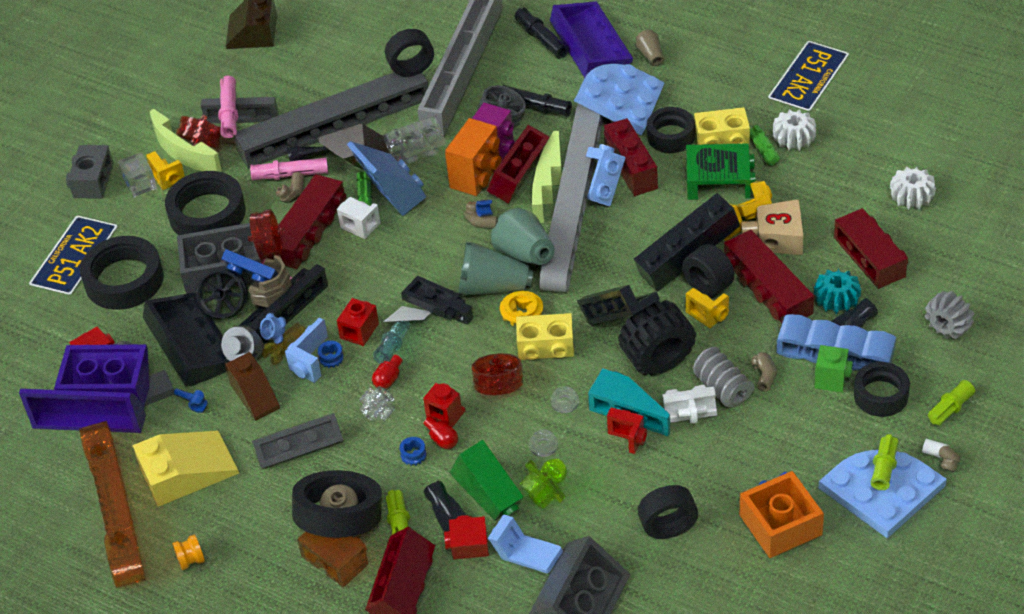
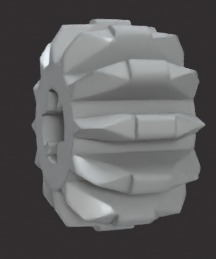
(949, 314)

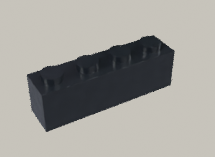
(705, 225)

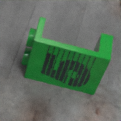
(719, 165)

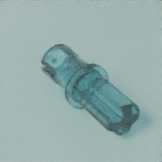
(391, 341)

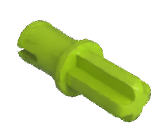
(951, 402)
(884, 462)
(397, 516)

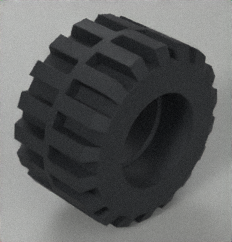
(657, 338)

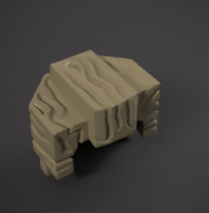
(269, 291)

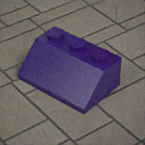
(105, 369)

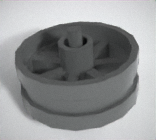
(504, 98)

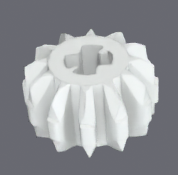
(794, 129)
(912, 187)

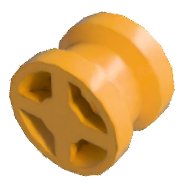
(188, 552)

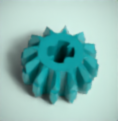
(837, 291)

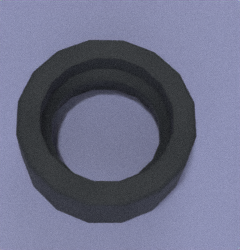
(403, 40)
(670, 116)
(881, 405)
(664, 499)

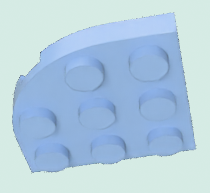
(620, 93)
(884, 510)

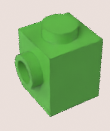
(832, 368)

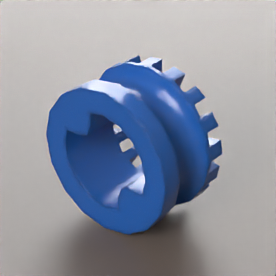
(330, 359)
(418, 455)

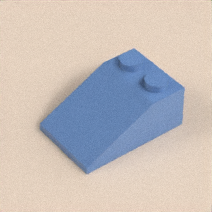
(390, 177)

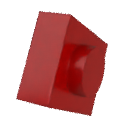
(628, 426)

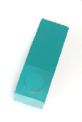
(622, 393)

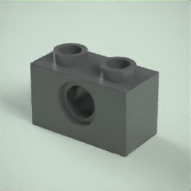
(90, 171)

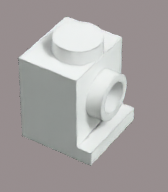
(358, 217)

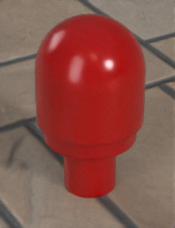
(387, 372)
(441, 433)

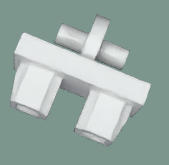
(690, 404)

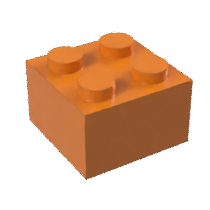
(473, 157)
(781, 514)

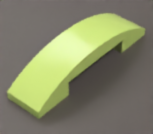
(198, 157)

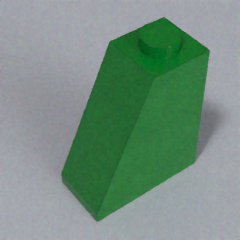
(486, 481)

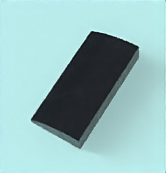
(186, 337)

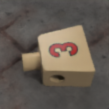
(778, 227)

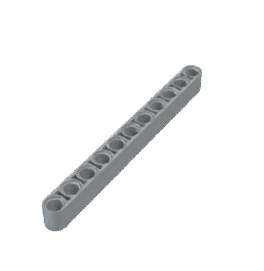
(571, 200)

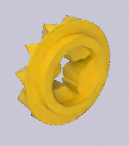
(524, 300)

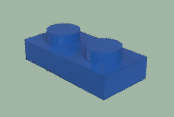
(238, 263)

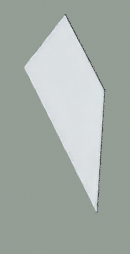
(408, 314)

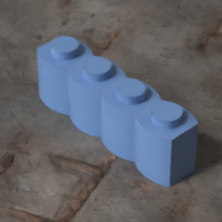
(802, 339)

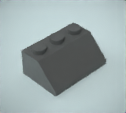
(582, 581)

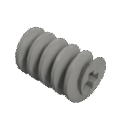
(717, 371)

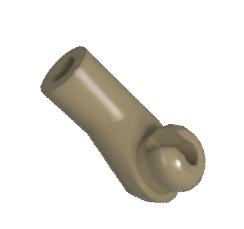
(287, 194)
(482, 221)
(769, 371)

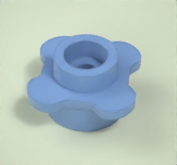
(273, 328)

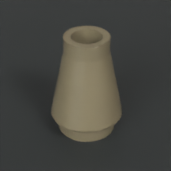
(649, 45)

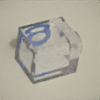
(137, 174)

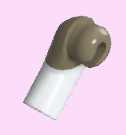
(943, 451)

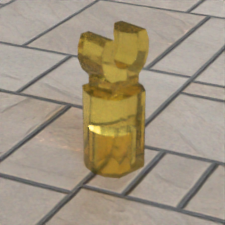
(278, 350)

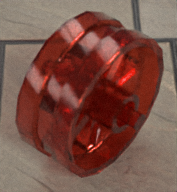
(199, 131)
(266, 234)
(497, 374)

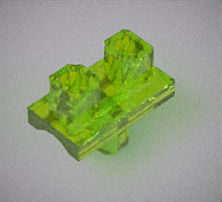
(544, 484)

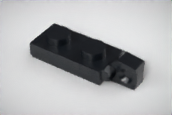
(437, 300)

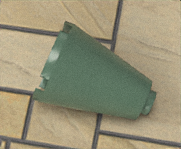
(522, 237)
(491, 272)

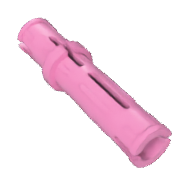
(228, 113)
(286, 169)

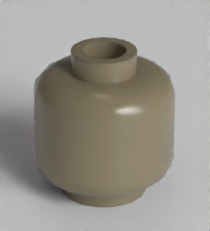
(339, 497)

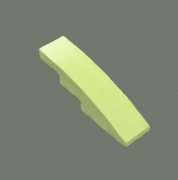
(547, 174)

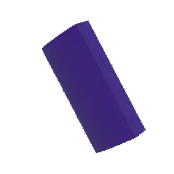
(588, 36)
(82, 408)

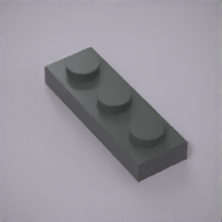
(249, 109)
(297, 440)

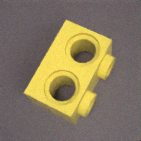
(722, 127)
(545, 336)

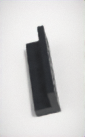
(304, 289)
(614, 304)

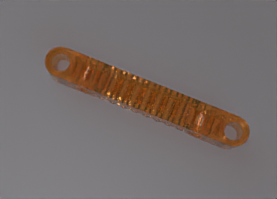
(120, 538)

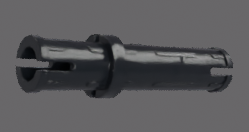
(535, 27)
(545, 102)

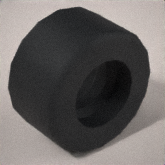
(708, 270)

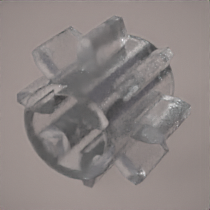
(377, 403)

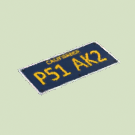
(808, 75)
(62, 266)

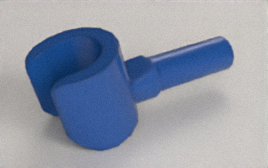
(483, 208)
(195, 400)

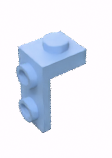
(605, 175)
(300, 351)
(522, 549)

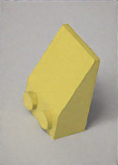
(183, 463)

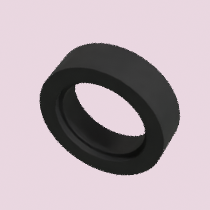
(202, 184)
(128, 294)
(336, 521)

